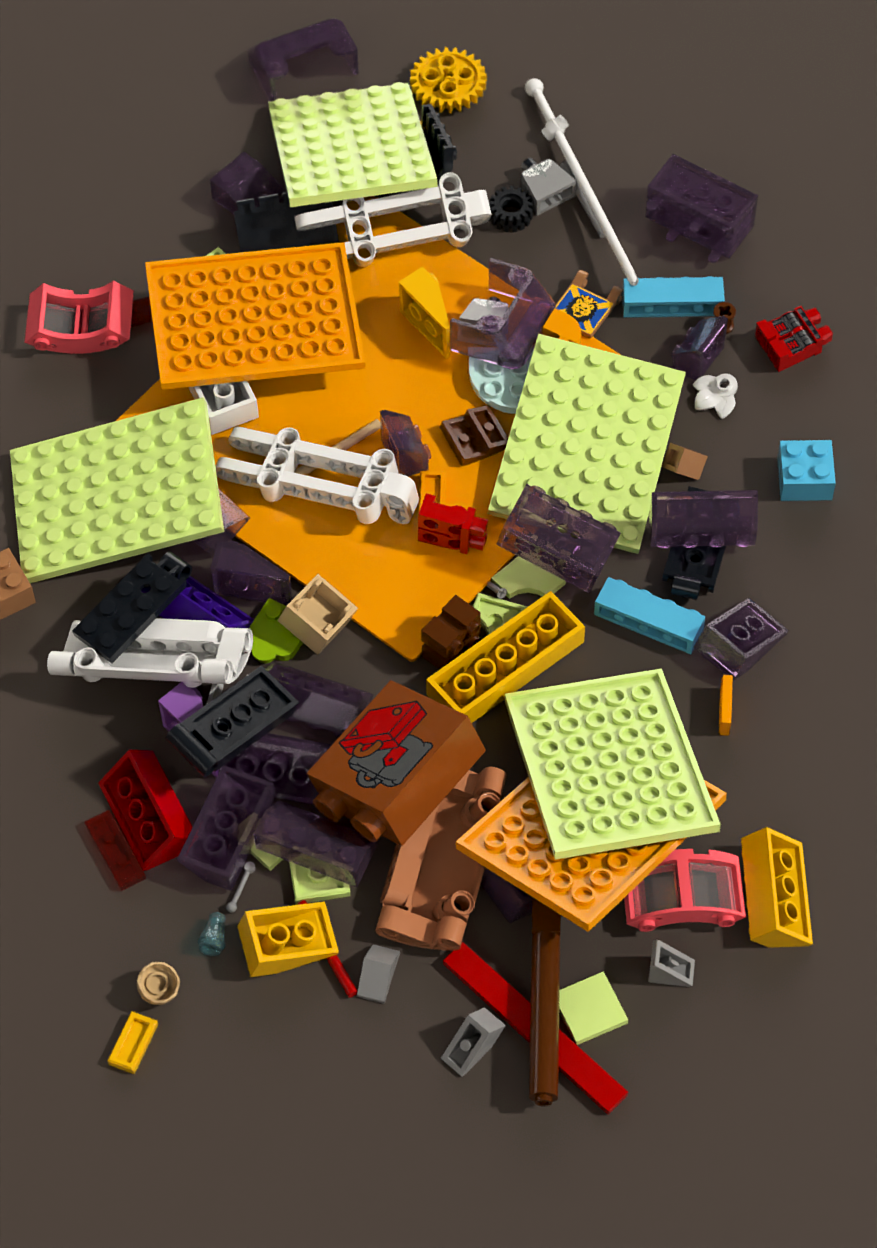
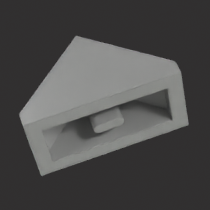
(670, 966)
(377, 973)

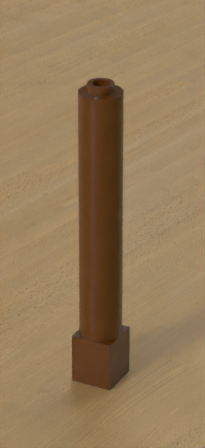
(544, 1005)

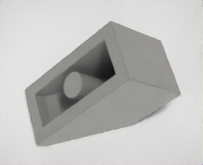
(472, 1040)

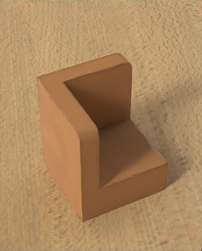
(684, 461)

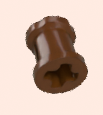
(727, 310)

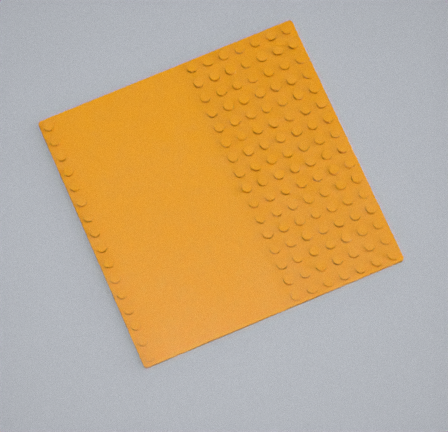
(382, 563)

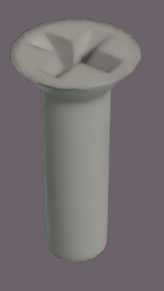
(501, 593)

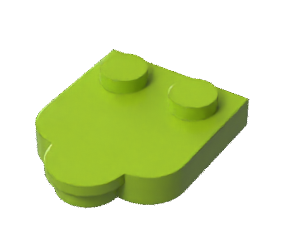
(270, 637)

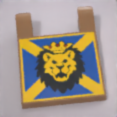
(587, 307)

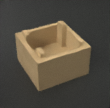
(317, 614)

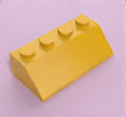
(776, 890)

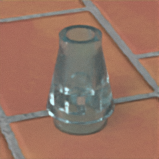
(213, 935)

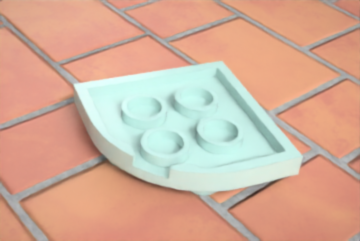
(498, 385)

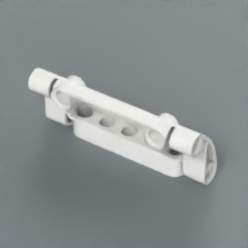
(164, 651)

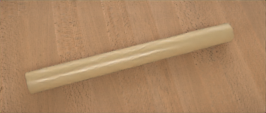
(347, 443)

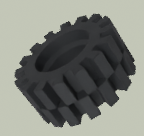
(511, 198)

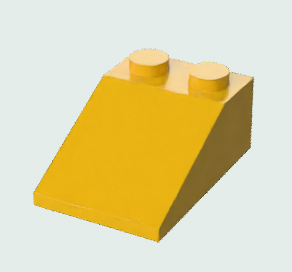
(425, 309)
(286, 937)

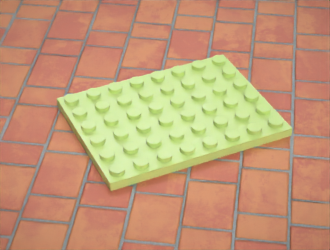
(351, 144)
(590, 434)
(116, 491)
(610, 764)

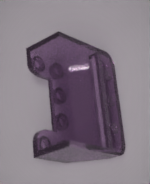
(270, 56)

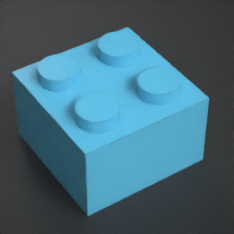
(806, 470)

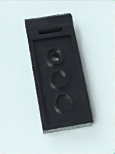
(232, 721)

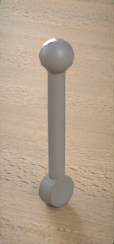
(249, 868)

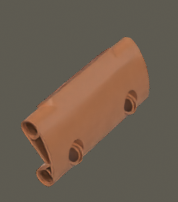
(434, 873)

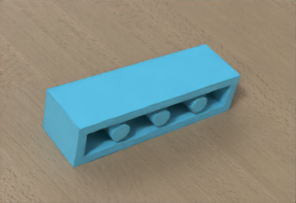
(672, 297)
(649, 615)

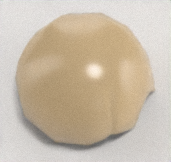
(158, 983)

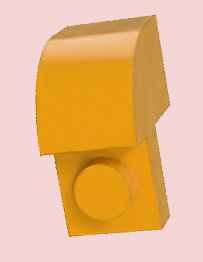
(563, 327)

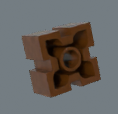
(451, 632)

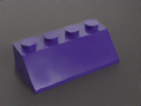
(201, 603)

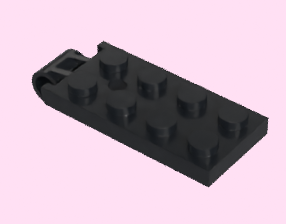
(689, 575)
(127, 610)

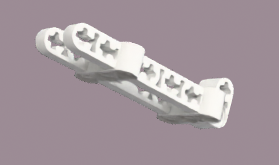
(472, 205)
(379, 474)

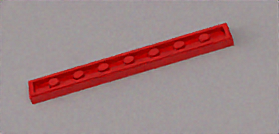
(516, 1012)

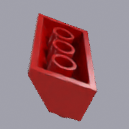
(146, 808)

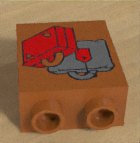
(395, 764)

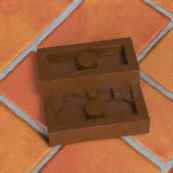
(475, 435)

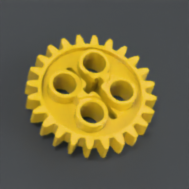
(448, 79)

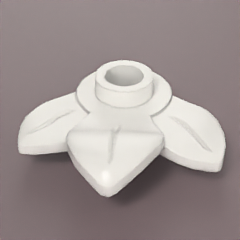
(712, 395)

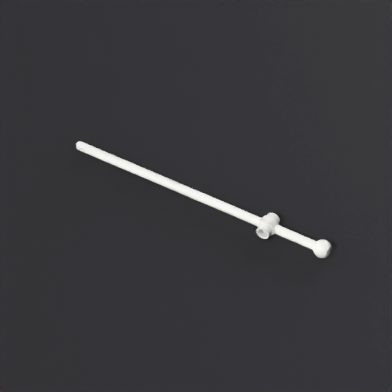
(555, 129)

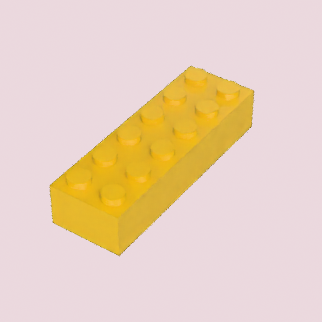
(507, 658)

